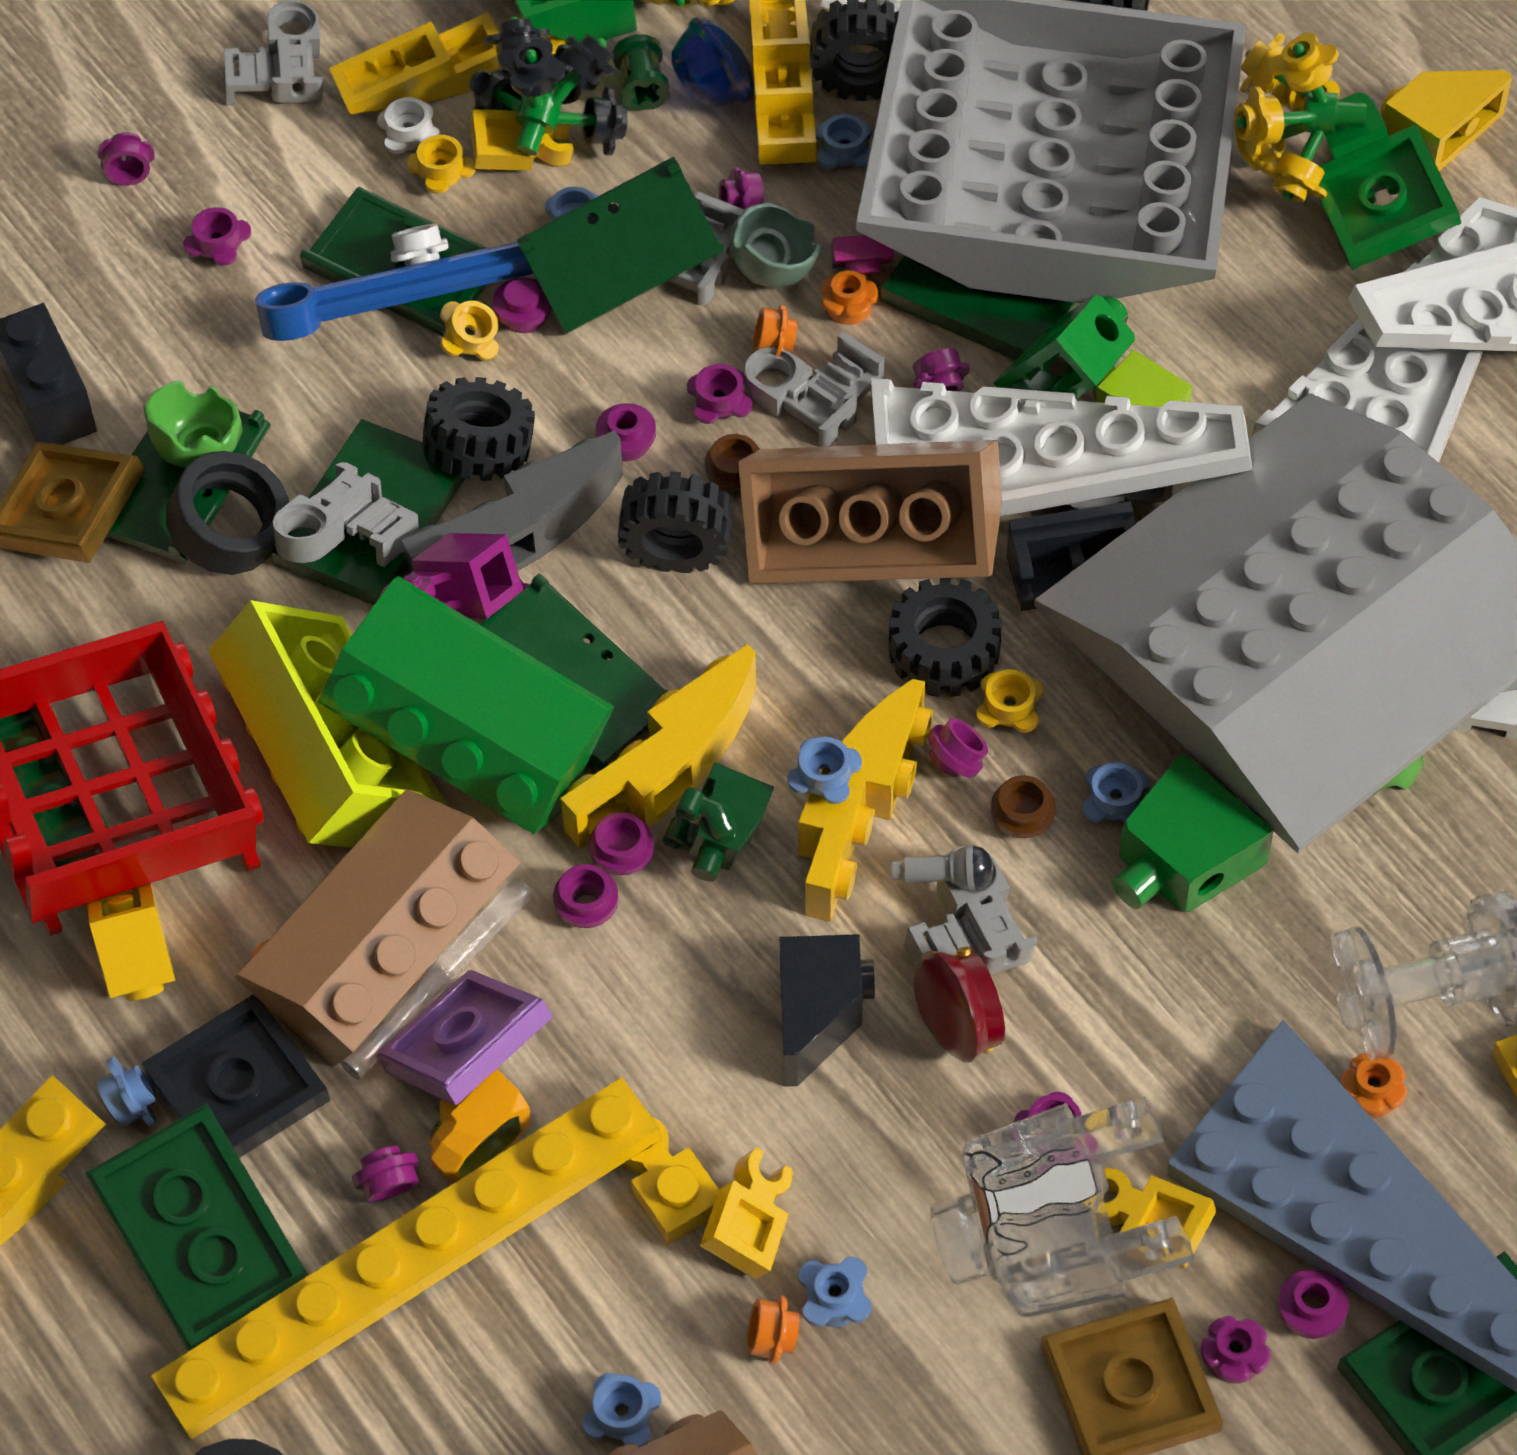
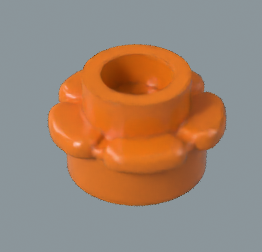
(848, 297)
(775, 330)
(1375, 1100)
(772, 1329)

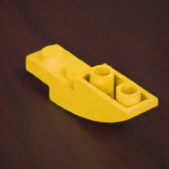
(685, 738)
(832, 830)
(36, 1150)

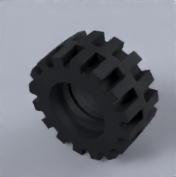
(849, 26)
(478, 428)
(675, 522)
(945, 606)

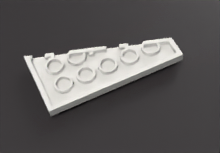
(1445, 304)
(1407, 386)
(1067, 448)

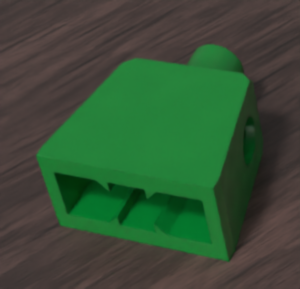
(1087, 338)
(1189, 841)

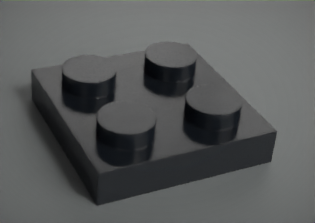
(243, 1072)

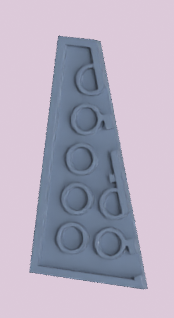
(1332, 1188)

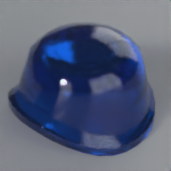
(711, 65)

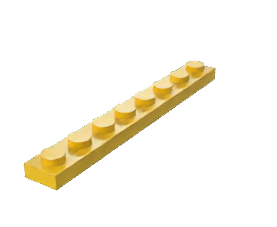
(405, 1258)

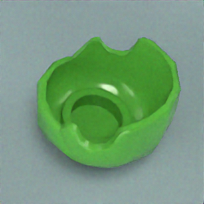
(190, 424)

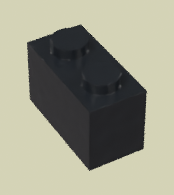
(44, 377)

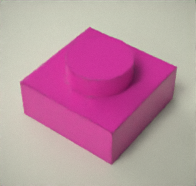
(860, 254)

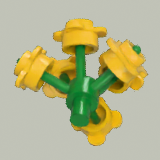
(1301, 83)

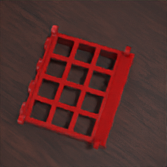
(116, 870)

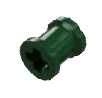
(639, 62)

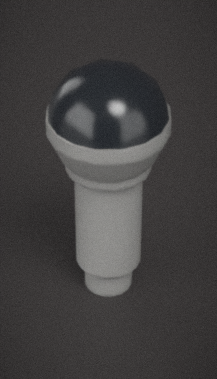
(967, 867)

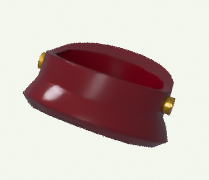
(959, 1003)

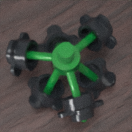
(539, 83)

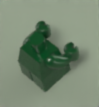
(726, 817)

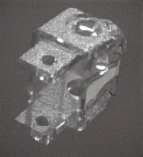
(1042, 1214)

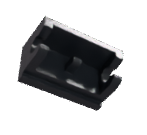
(1055, 544)

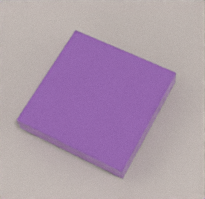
(463, 1036)

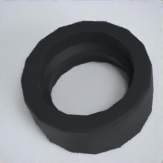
(201, 543)

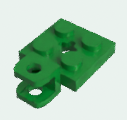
(1372, 161)

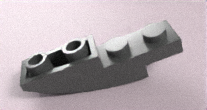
(541, 503)

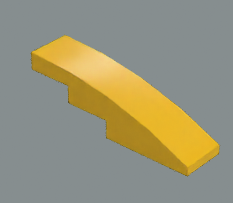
(419, 65)
(782, 82)

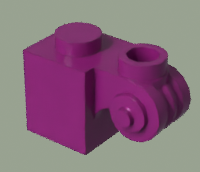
(468, 573)

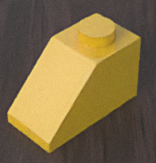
(1448, 108)
(131, 943)

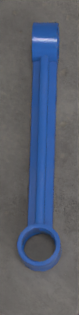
(297, 308)

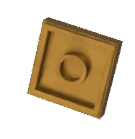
(66, 500)
(1132, 1382)

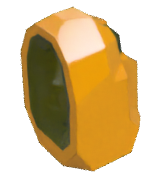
(478, 1127)

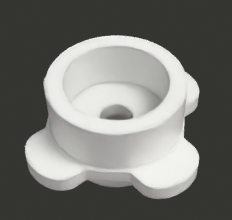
(406, 124)
(418, 245)

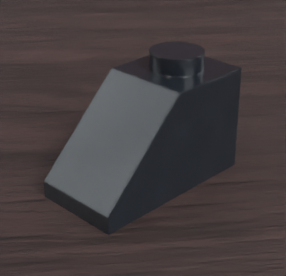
(820, 998)

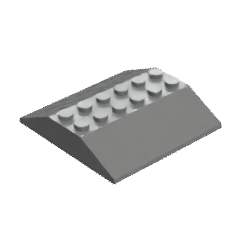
(1054, 145)
(1306, 614)

